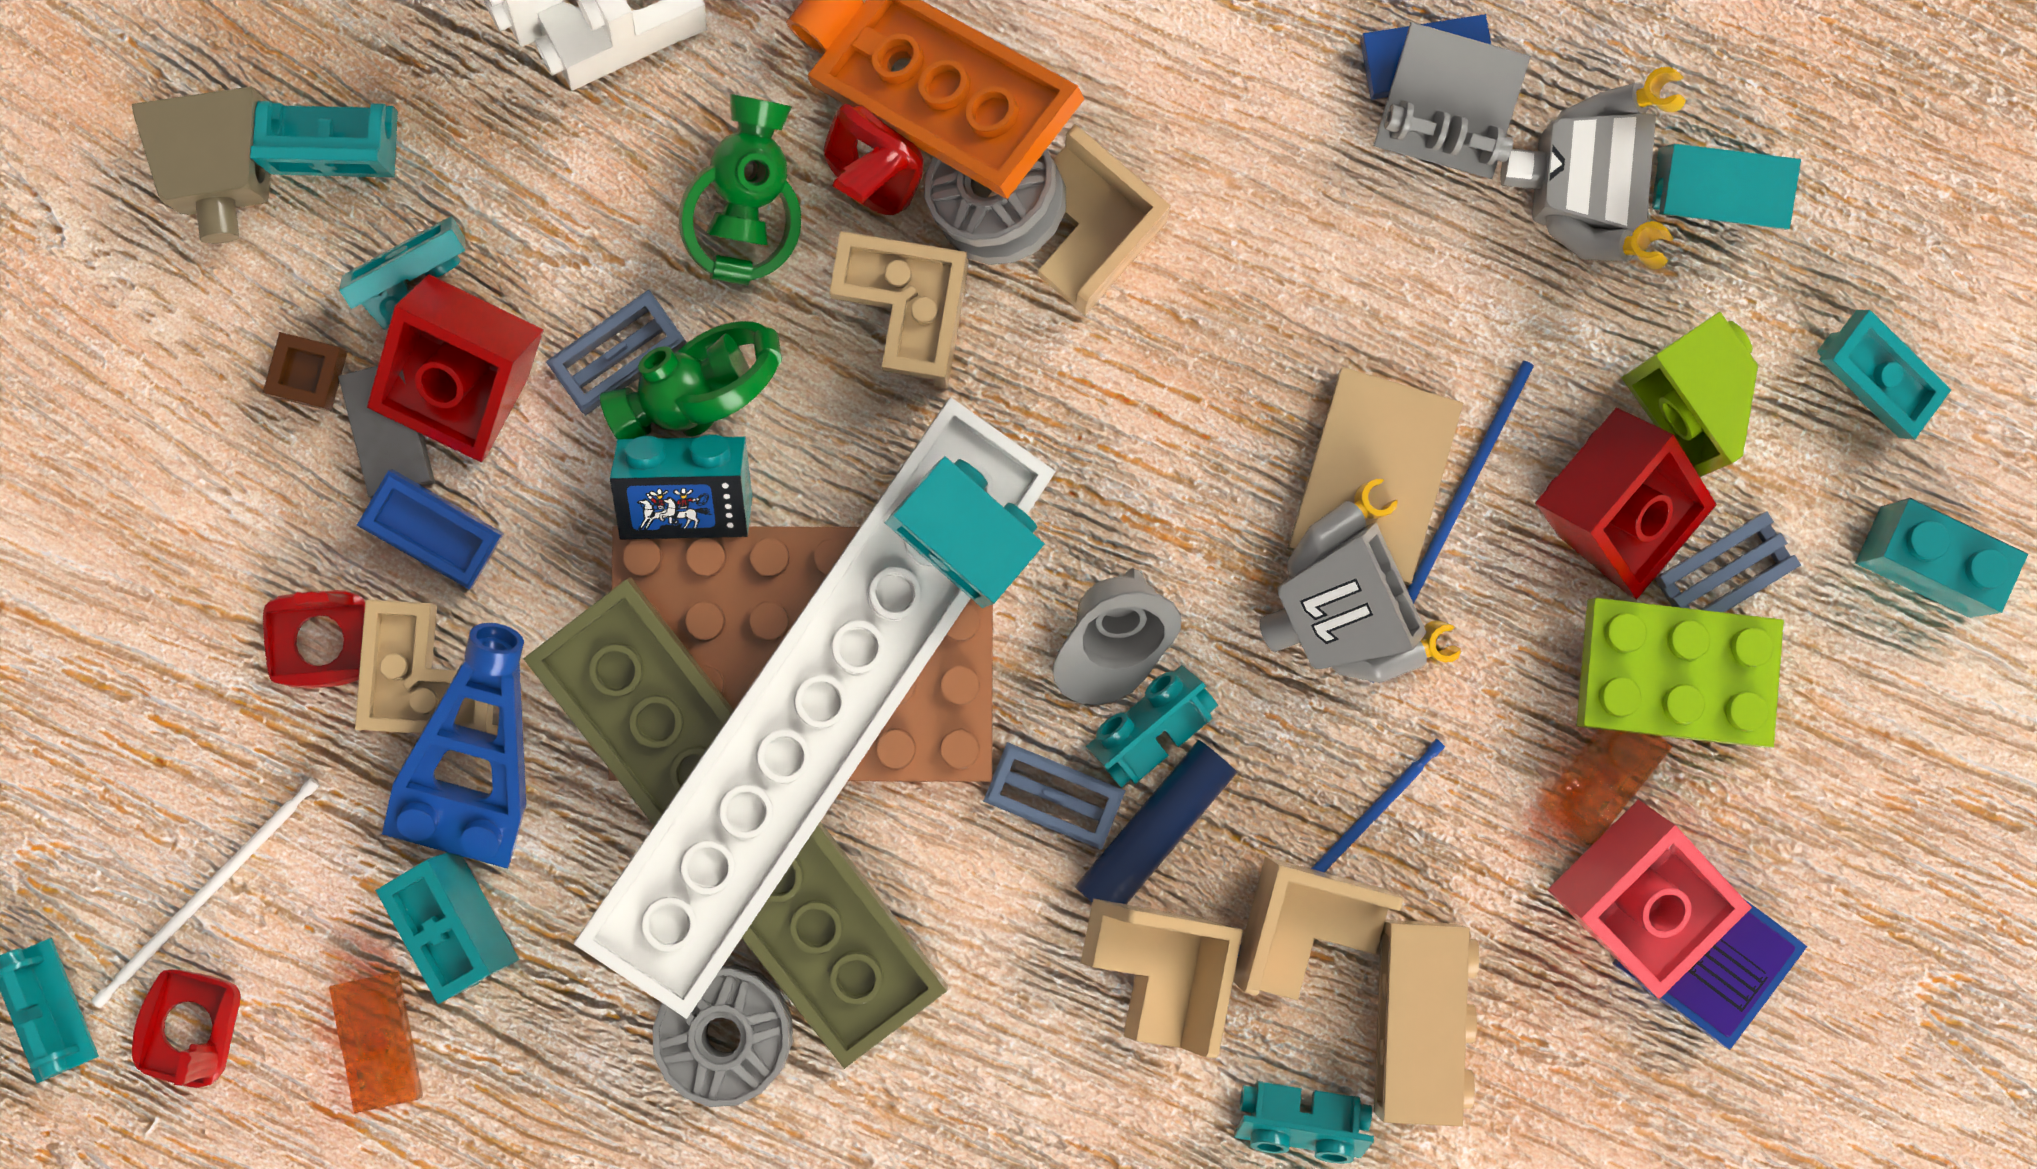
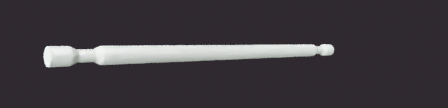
(205, 892)

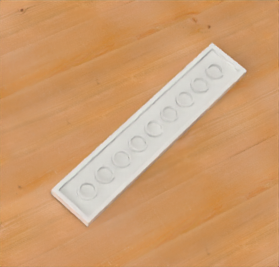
(795, 735)

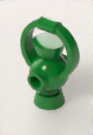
(744, 196)
(696, 383)

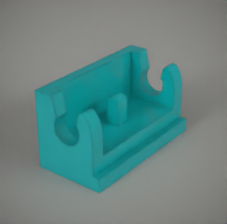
(325, 140)
(1726, 185)
(447, 925)

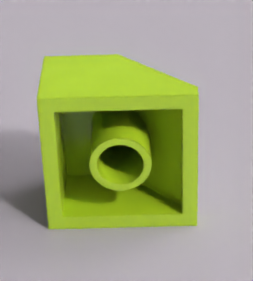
(1701, 391)

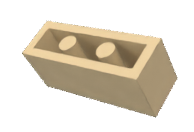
(1425, 1023)

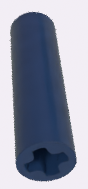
(1157, 826)

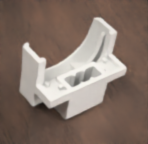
(597, 35)

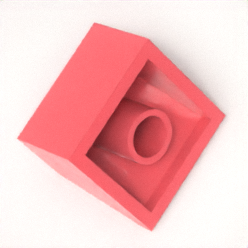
(1650, 898)

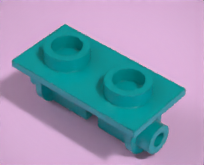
(1171, 704)
(44, 1010)
(1328, 1130)

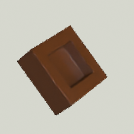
(305, 371)

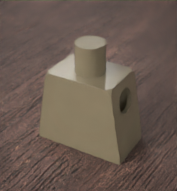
(202, 157)

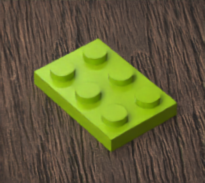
(1680, 673)

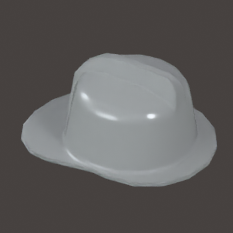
(1115, 640)

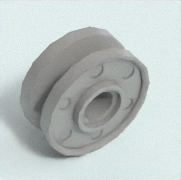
(996, 227)
(717, 1076)

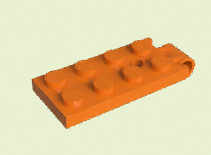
(957, 96)

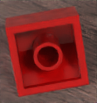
(458, 364)
(1627, 501)

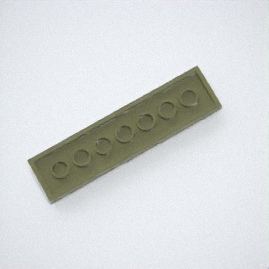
(650, 722)

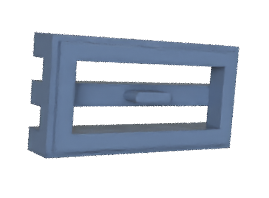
(601, 333)
(1772, 545)
(1004, 775)

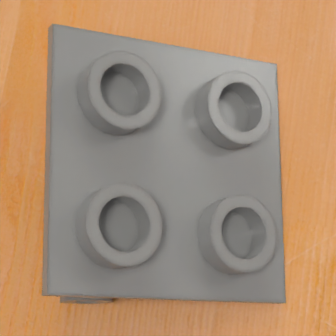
(1452, 101)

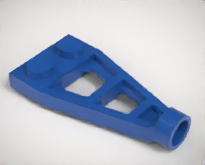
(455, 816)

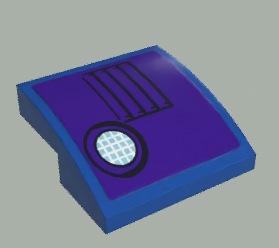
(1733, 977)

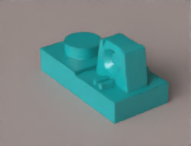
(382, 280)
(1884, 374)

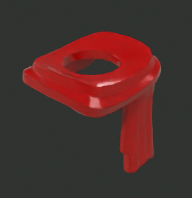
(882, 178)
(281, 625)
(202, 1062)

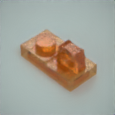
(1603, 781)
(376, 1041)

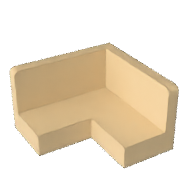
(1112, 219)
(921, 288)
(397, 675)
(1294, 909)
(1179, 967)

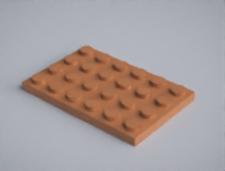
(741, 596)

